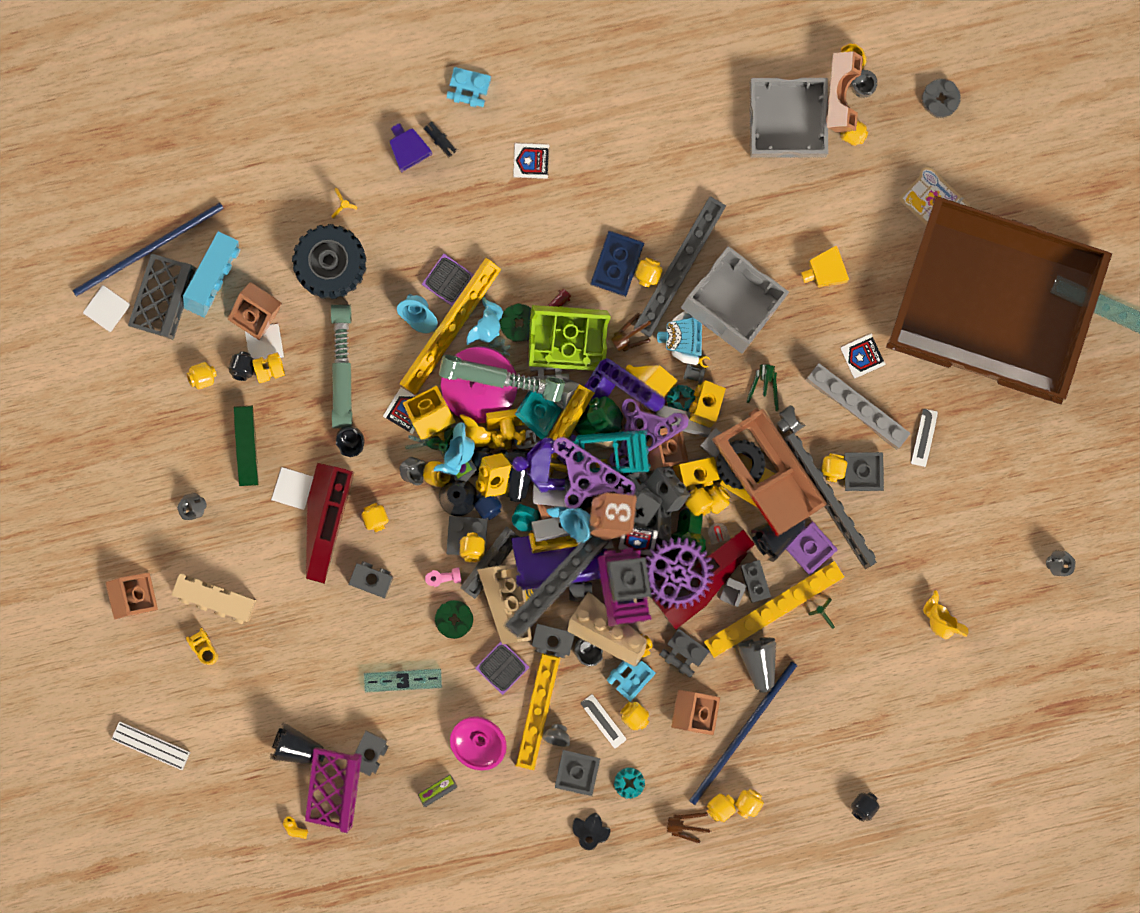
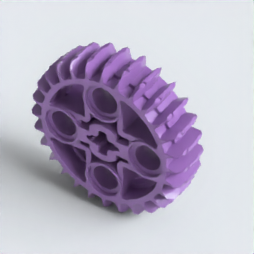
(687, 577)

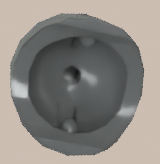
(865, 84)
(789, 421)
(412, 470)
(194, 504)
(1058, 560)
(578, 590)

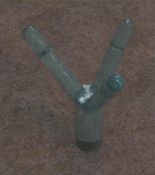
(422, 442)

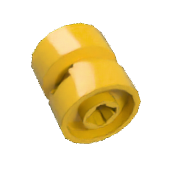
(275, 367)

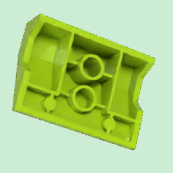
(567, 337)

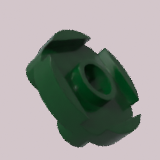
(507, 322)
(460, 628)

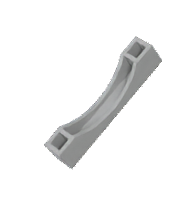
(860, 407)

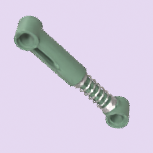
(454, 367)
(341, 368)

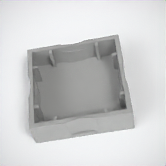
(788, 118)
(734, 300)

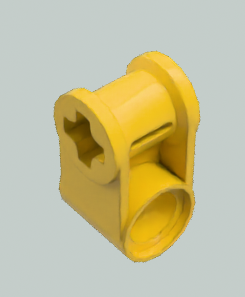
(202, 646)

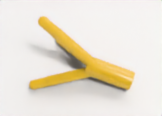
(344, 204)

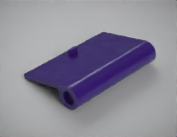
(537, 567)

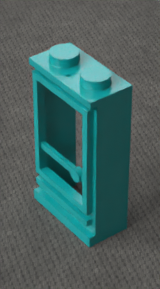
(636, 444)

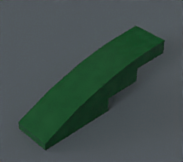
(246, 445)

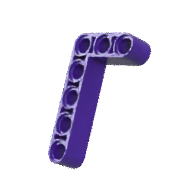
(610, 374)

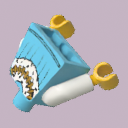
(684, 339)

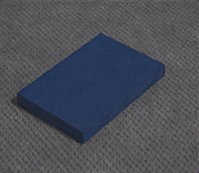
(617, 263)

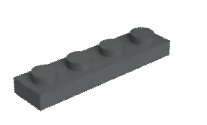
(493, 558)

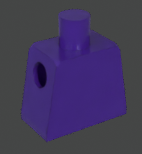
(408, 147)

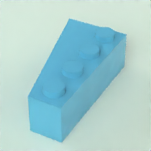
(210, 274)

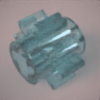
(497, 344)

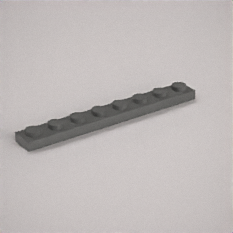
(680, 265)
(834, 507)
(555, 585)

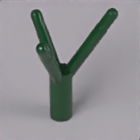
(821, 610)

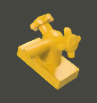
(506, 423)

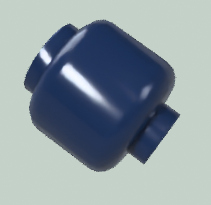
(487, 507)

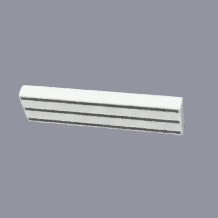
(150, 745)

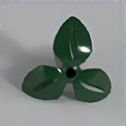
(437, 443)

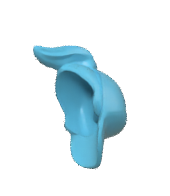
(488, 325)
(459, 452)
(573, 521)

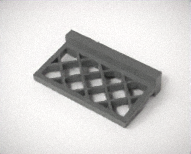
(176, 303)

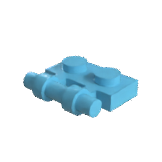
(469, 81)
(634, 681)

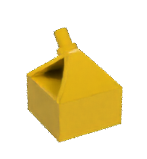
(655, 377)
(429, 414)

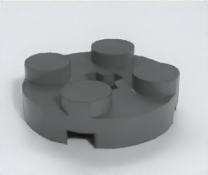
(934, 106)

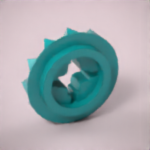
(674, 394)
(629, 773)

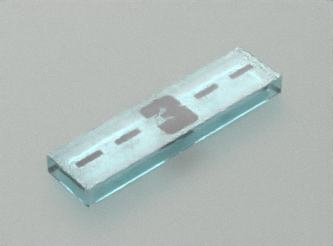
(403, 680)

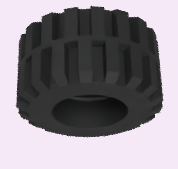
(749, 449)

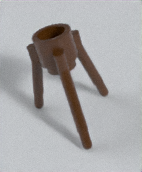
(621, 340)
(675, 826)

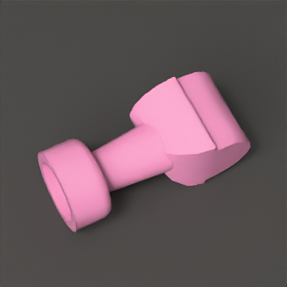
(435, 578)

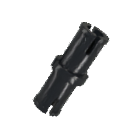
(440, 139)

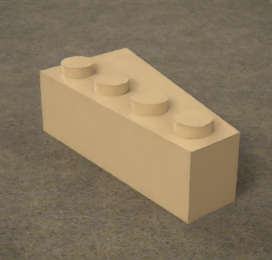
(213, 597)
(503, 598)
(591, 625)

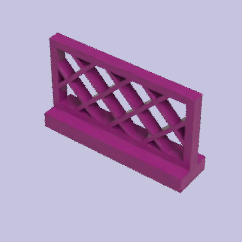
(349, 794)

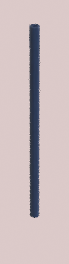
(148, 249)
(742, 734)

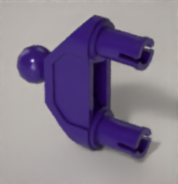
(538, 465)

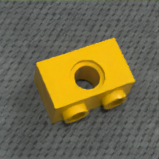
(713, 395)
(706, 469)
(493, 475)

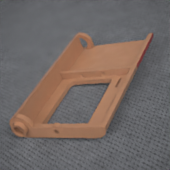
(789, 493)

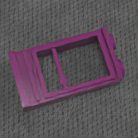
(627, 612)

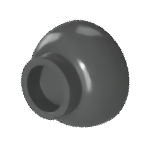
(557, 736)

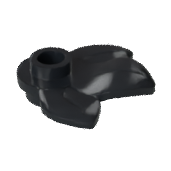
(590, 828)

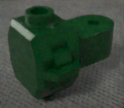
(601, 417)
(688, 527)

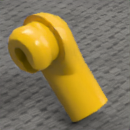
(292, 828)

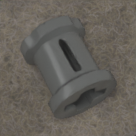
(694, 373)

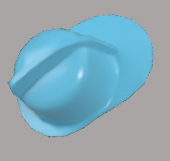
(417, 314)

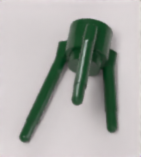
(766, 375)

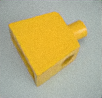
(826, 269)

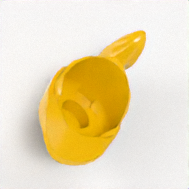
(479, 434)
(940, 619)

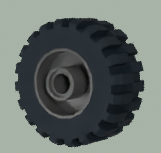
(329, 261)

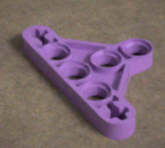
(652, 424)
(581, 470)

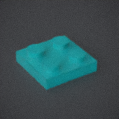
(538, 413)

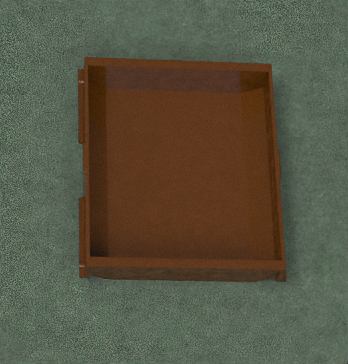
(987, 302)

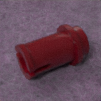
(560, 299)

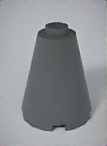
(760, 661)

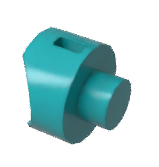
(524, 516)

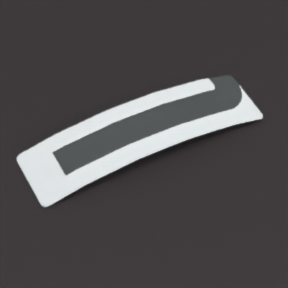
(924, 437)
(603, 721)

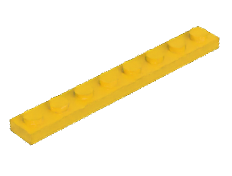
(450, 326)
(774, 609)

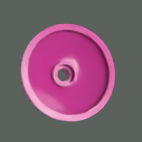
(474, 751)

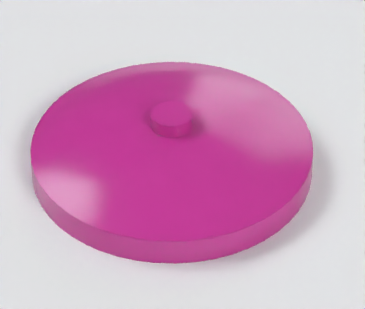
(476, 398)

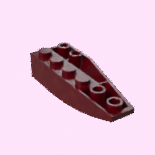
(324, 516)
(724, 563)

